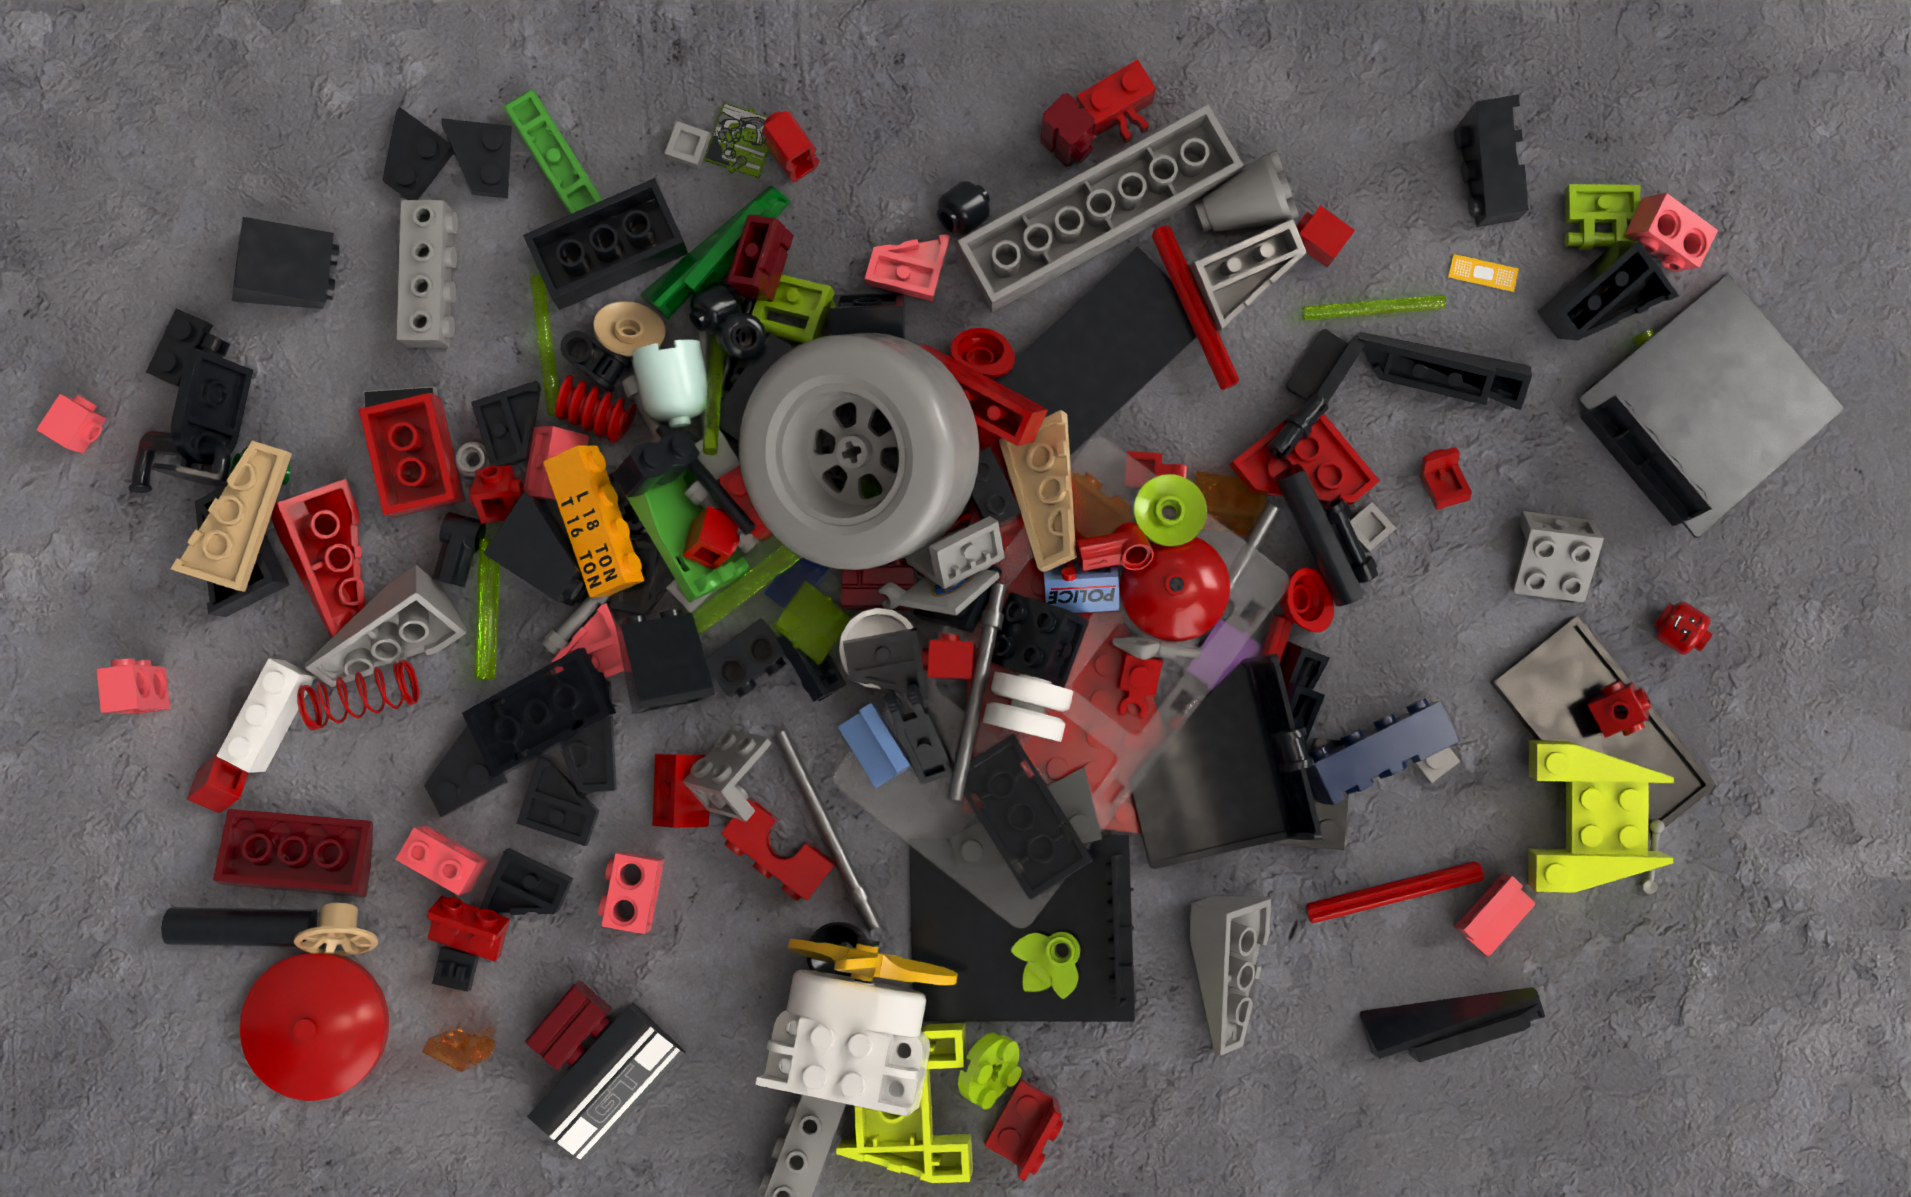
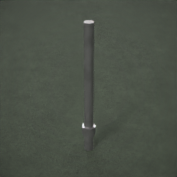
(991, 622)
(858, 893)

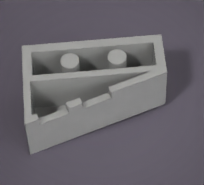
(1244, 270)

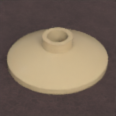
(627, 327)

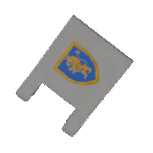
(932, 597)

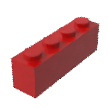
(994, 404)

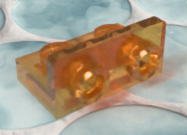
(1230, 501)
(1093, 510)
(460, 1048)

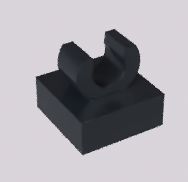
(455, 969)

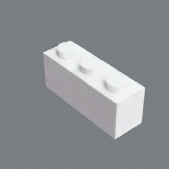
(265, 716)

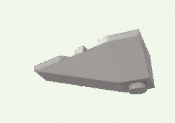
(399, 622)
(1225, 950)

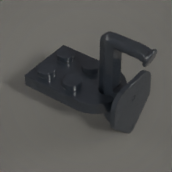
(202, 424)

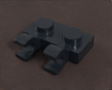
(182, 333)

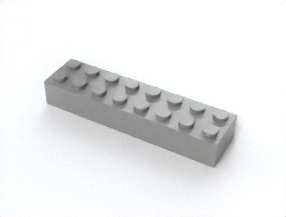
(1099, 208)

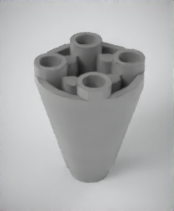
(1250, 198)

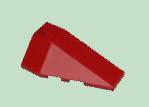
(324, 547)

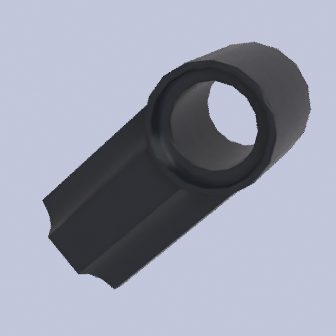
(459, 541)

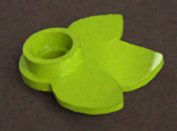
(1045, 966)

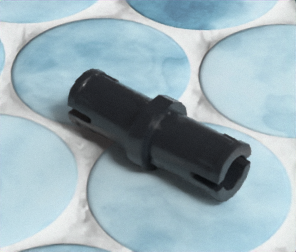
(1297, 427)

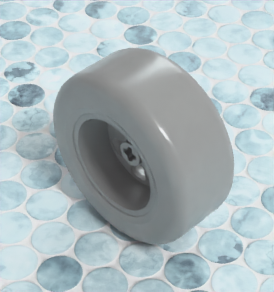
(790, 474)

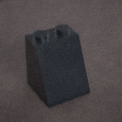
(284, 265)
(868, 314)
(538, 551)
(663, 661)

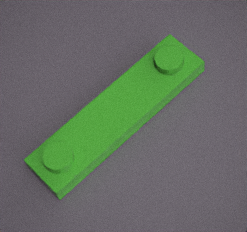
(552, 152)

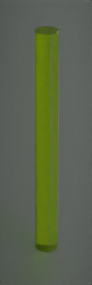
(1373, 307)
(545, 342)
(713, 402)

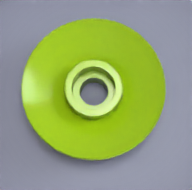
(1178, 495)

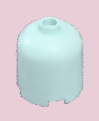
(672, 381)

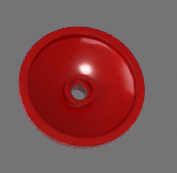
(1182, 613)

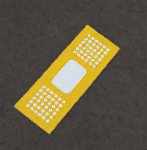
(1483, 272)

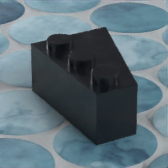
(1491, 161)

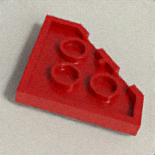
(1325, 456)

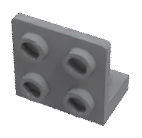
(960, 553)
(1557, 556)
(717, 774)

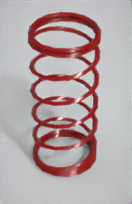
(398, 672)

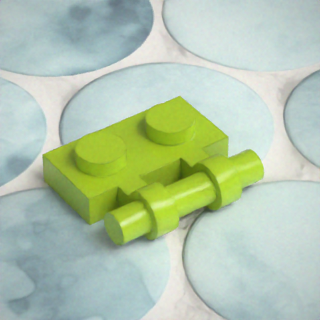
(1599, 204)

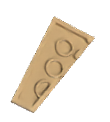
(1044, 491)
(237, 521)

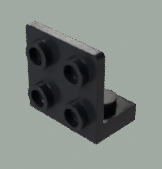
(1038, 639)

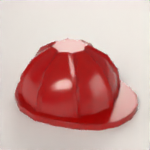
(983, 351)
(1308, 601)

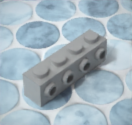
(426, 274)
(804, 1149)

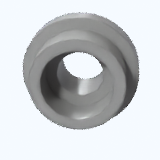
(465, 452)

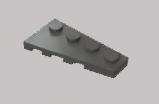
(976, 850)

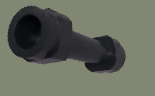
(1362, 566)

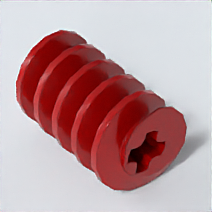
(592, 411)

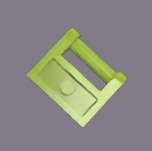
(800, 300)

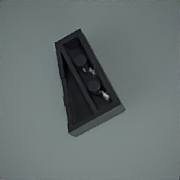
(1607, 291)
(265, 578)

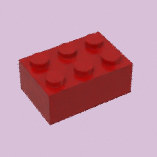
(411, 455)

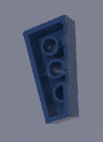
(1380, 751)

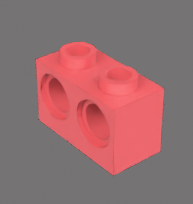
(1671, 232)
(132, 687)
(441, 860)
(641, 894)

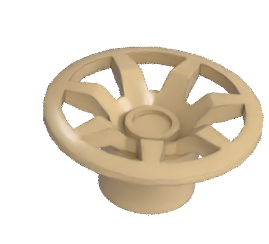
(335, 928)

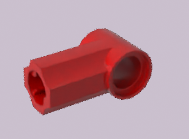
(1124, 547)

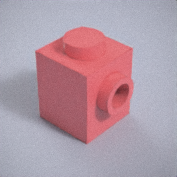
(72, 422)

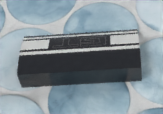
(606, 1083)

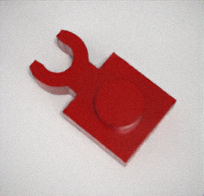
(1140, 679)

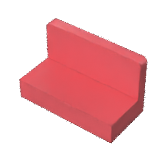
(547, 443)
(1495, 914)

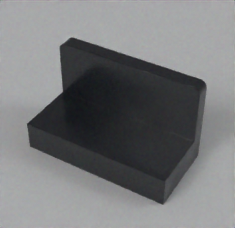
(1324, 366)

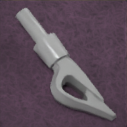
(1149, 648)

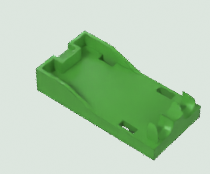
(667, 519)

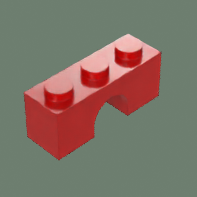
(799, 873)

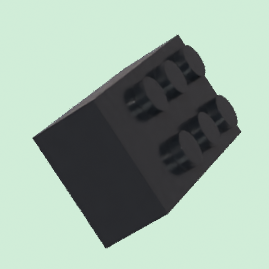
(606, 244)

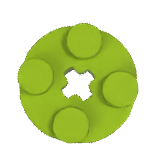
(990, 1070)

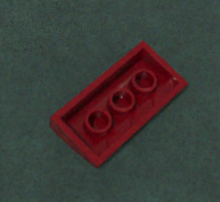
(295, 853)

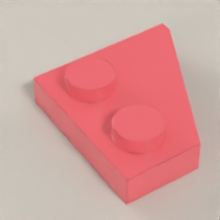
(908, 267)
(600, 640)

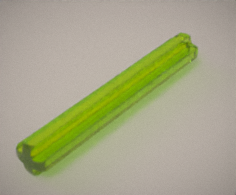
(744, 588)
(486, 615)

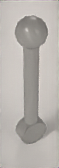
(1649, 884)

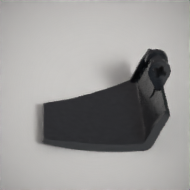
(1230, 773)

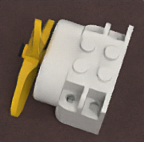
(854, 1035)

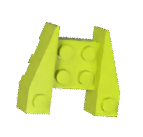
(1603, 818)
(908, 1141)

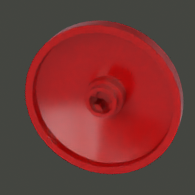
(314, 1026)

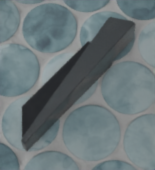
(1447, 371)
(1301, 672)
(1449, 1024)

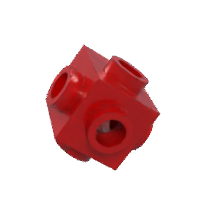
(495, 492)
(1611, 718)

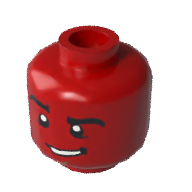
(1683, 628)

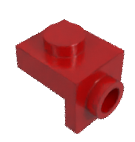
(1444, 478)

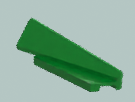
(711, 258)

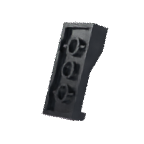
(539, 712)
(1023, 818)

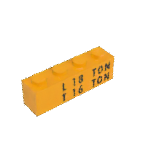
(594, 520)

